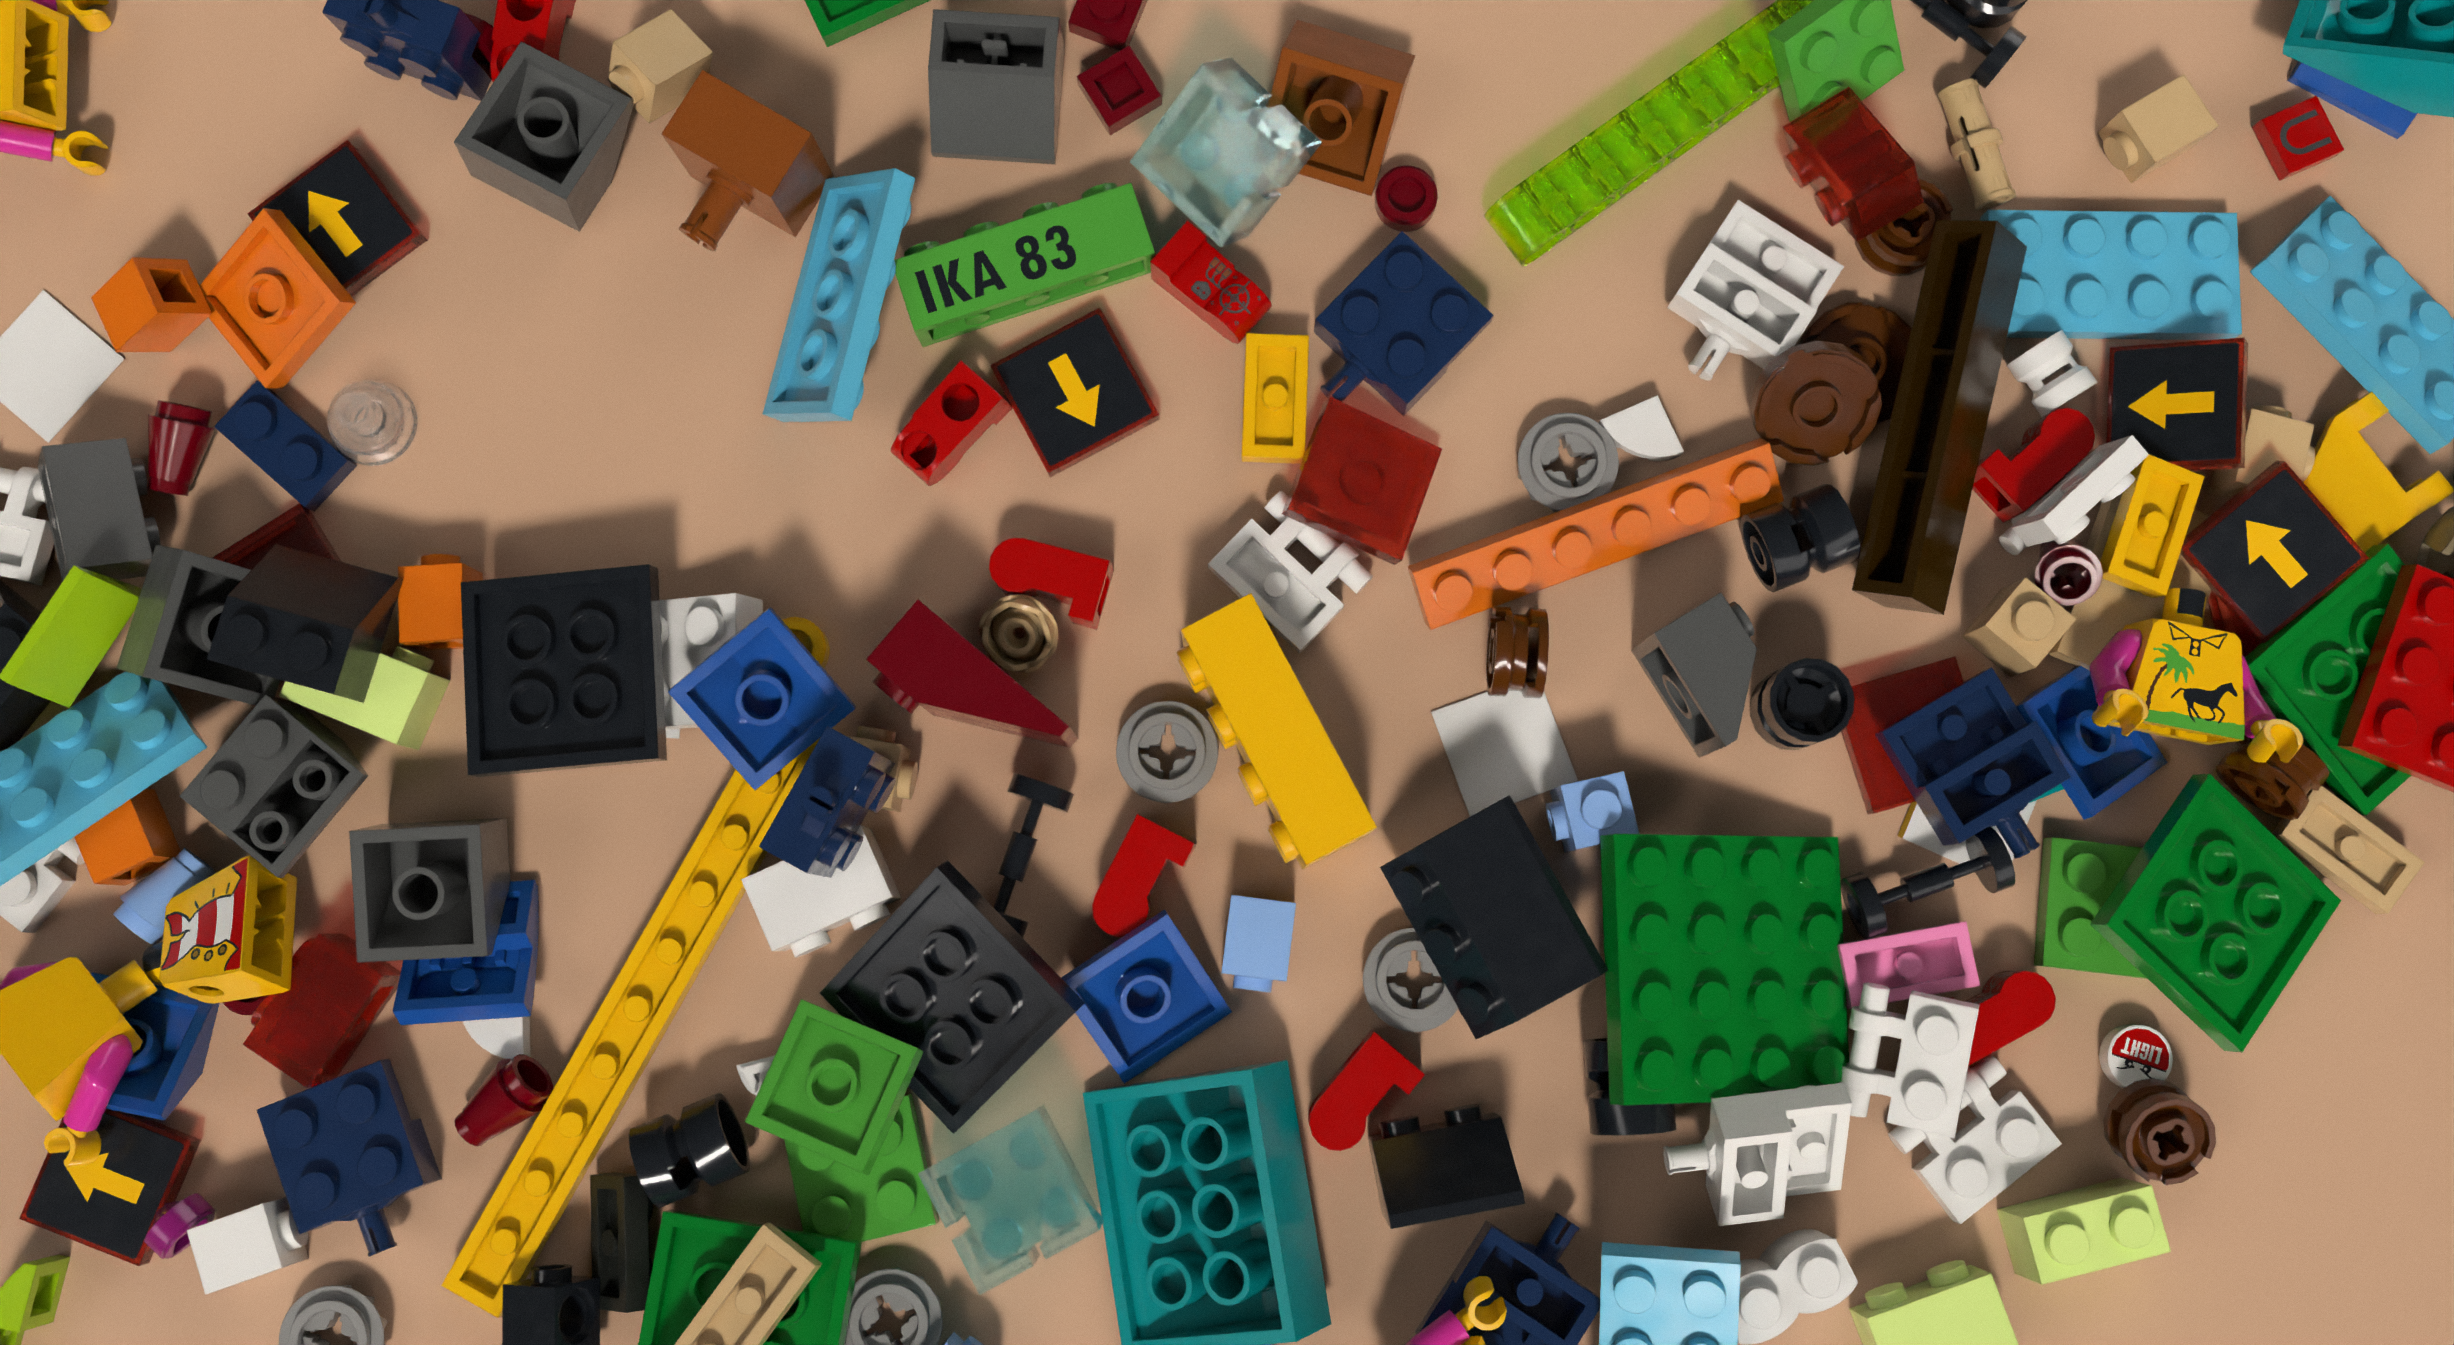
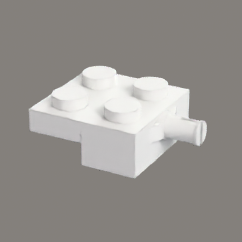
(1752, 290)
(693, 631)
(1768, 1150)

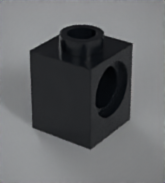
(552, 1308)

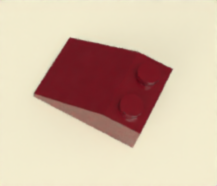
(950, 678)

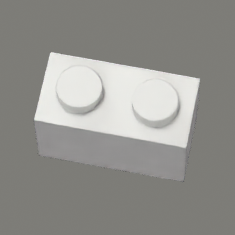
(802, 907)

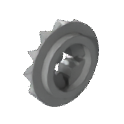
(1581, 438)
(1146, 730)
(1392, 1001)
(902, 1292)
(321, 1310)

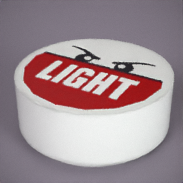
(2135, 1054)

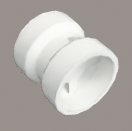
(2044, 361)

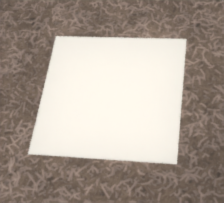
(51, 365)
(1503, 748)

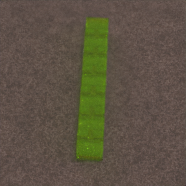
(1641, 139)

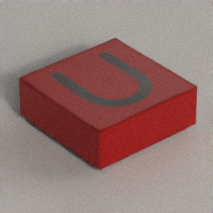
(2298, 138)

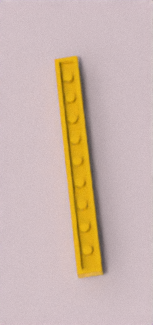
(620, 1041)

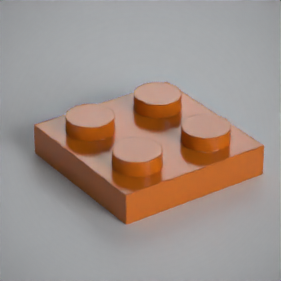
(274, 298)

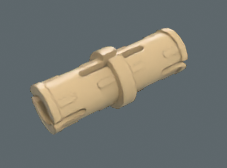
(1976, 144)

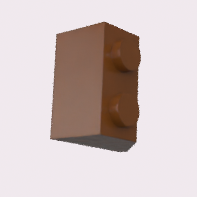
(1346, 97)

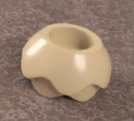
(1008, 648)

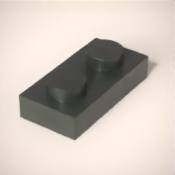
(620, 1240)

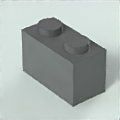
(97, 508)

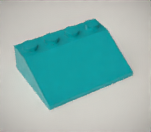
(2381, 47)
(1207, 1209)

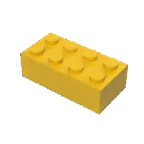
(1276, 732)

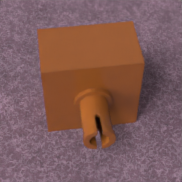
(745, 160)

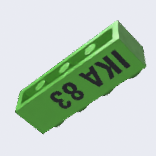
(1024, 263)

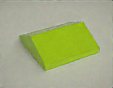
(71, 635)

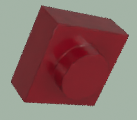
(1107, 21)
(1119, 90)

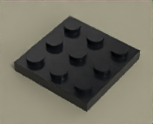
(563, 671)
(959, 989)

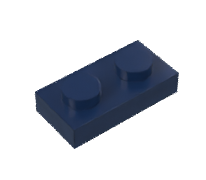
(285, 446)

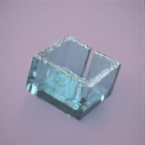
(1225, 151)
(1015, 1193)

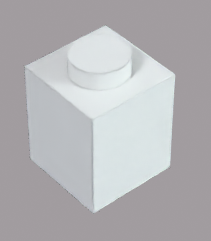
(247, 1245)

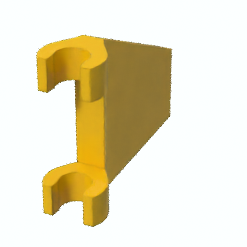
(2359, 486)

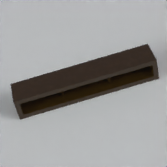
(1940, 416)

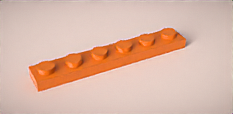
(1596, 533)

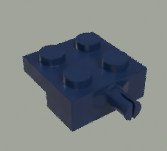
(414, 39)
(1399, 325)
(1974, 762)
(829, 804)
(349, 1151)
(1537, 1290)

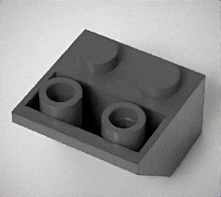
(995, 86)
(276, 783)

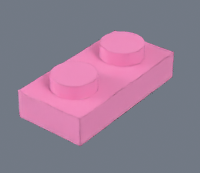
(1917, 960)

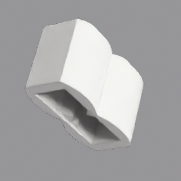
(1791, 1277)

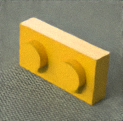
(1275, 398)
(2150, 527)

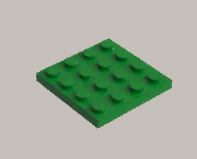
(1721, 965)

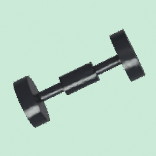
(1955, 25)
(1022, 844)
(1987, 859)

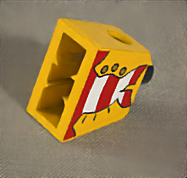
(228, 936)

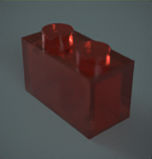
(1851, 165)
(324, 1013)

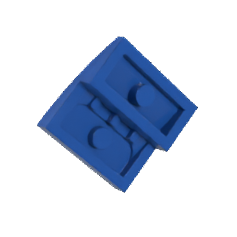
(481, 985)

